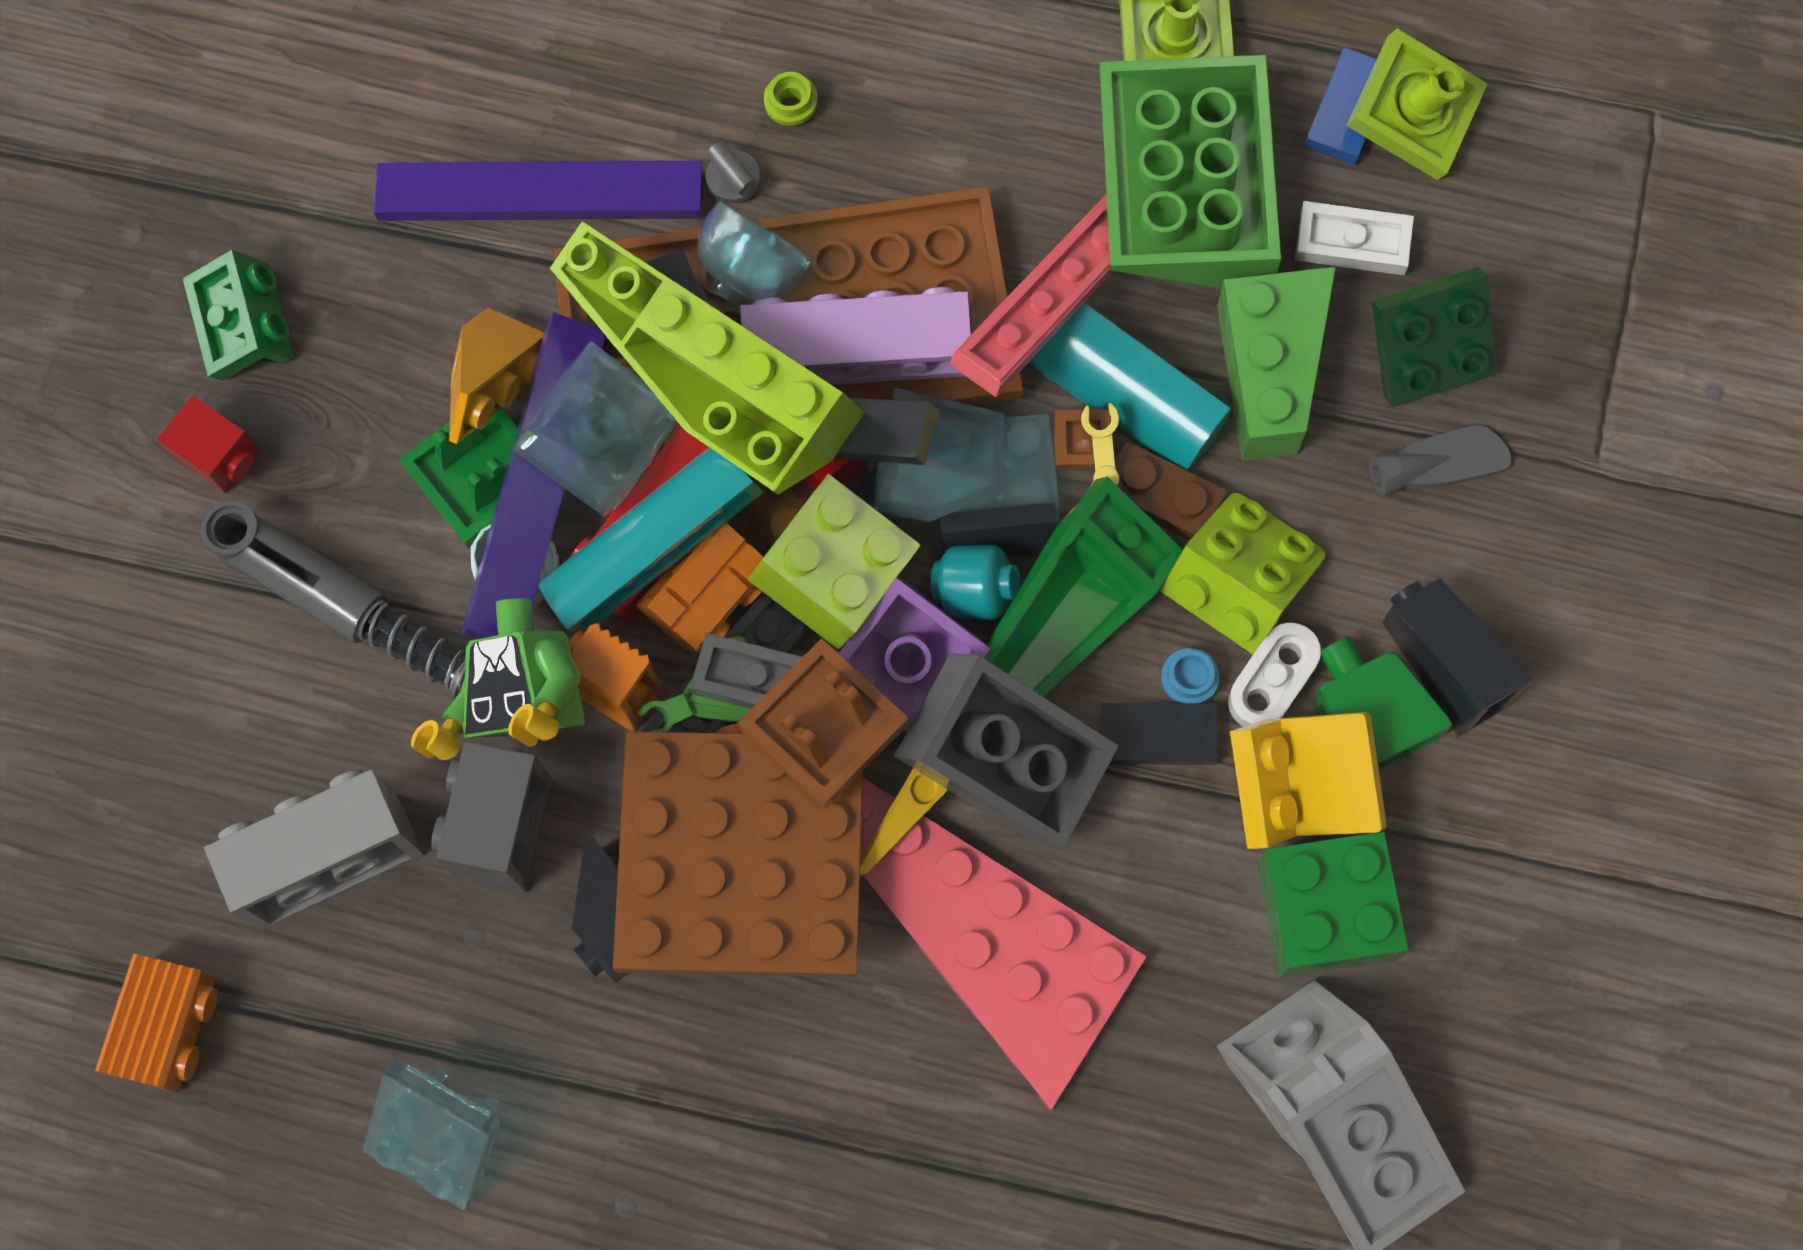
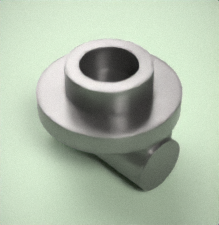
(731, 173)

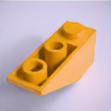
(490, 369)

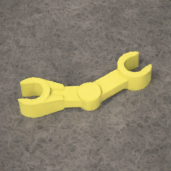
(1102, 446)

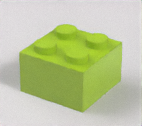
(834, 562)

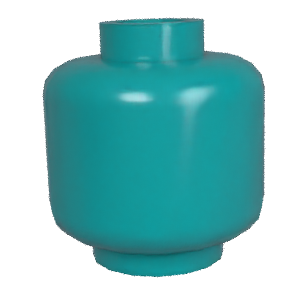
(974, 582)

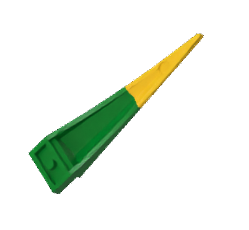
(1078, 593)

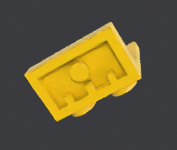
(1308, 777)

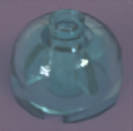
(747, 257)

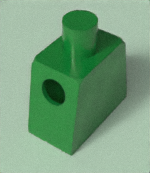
(1399, 706)

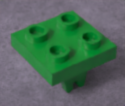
(465, 476)

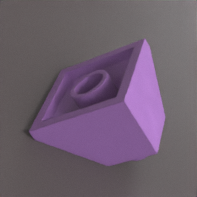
(907, 645)

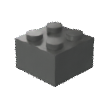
(492, 816)

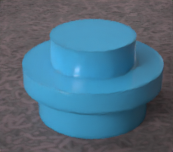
(1190, 676)

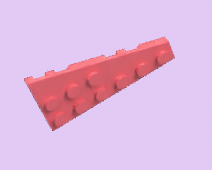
(1006, 948)

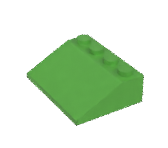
(1190, 168)

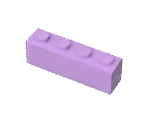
(866, 337)

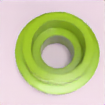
(790, 85)

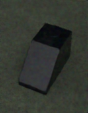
(596, 911)

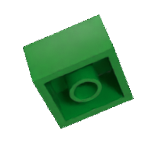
(1332, 904)

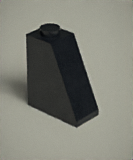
(1454, 654)

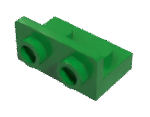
(237, 314)

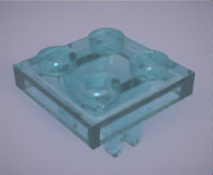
(431, 1133)

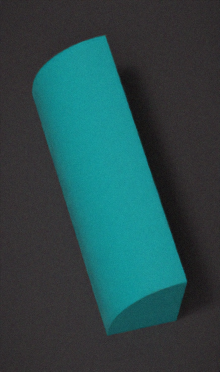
(1153, 399)
(648, 540)

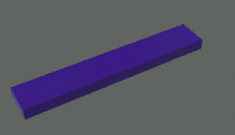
(538, 190)
(527, 496)

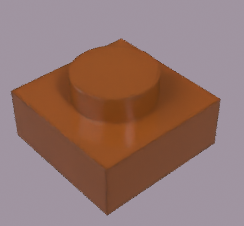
(1071, 442)

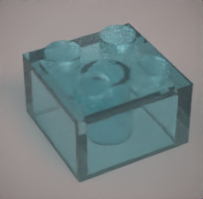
(596, 430)

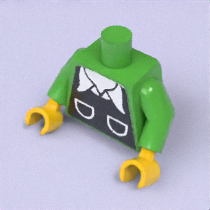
(512, 686)

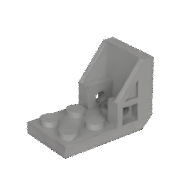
(1346, 1112)

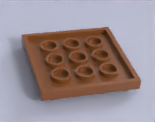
(732, 863)

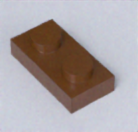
(1167, 492)

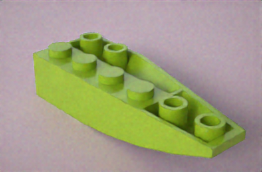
(707, 368)

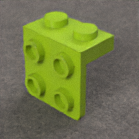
(1242, 571)

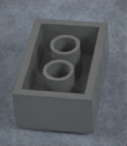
(1006, 750)

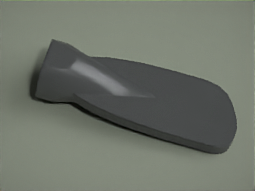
(1441, 460)

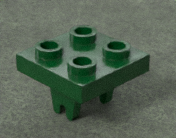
(1435, 336)

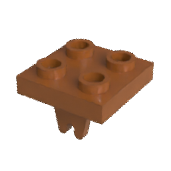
(823, 723)

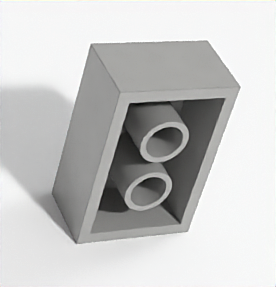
(312, 849)

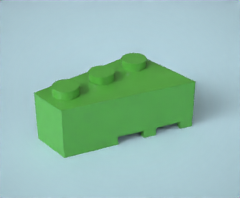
(1272, 355)

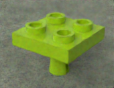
(1175, 29)
(1417, 104)

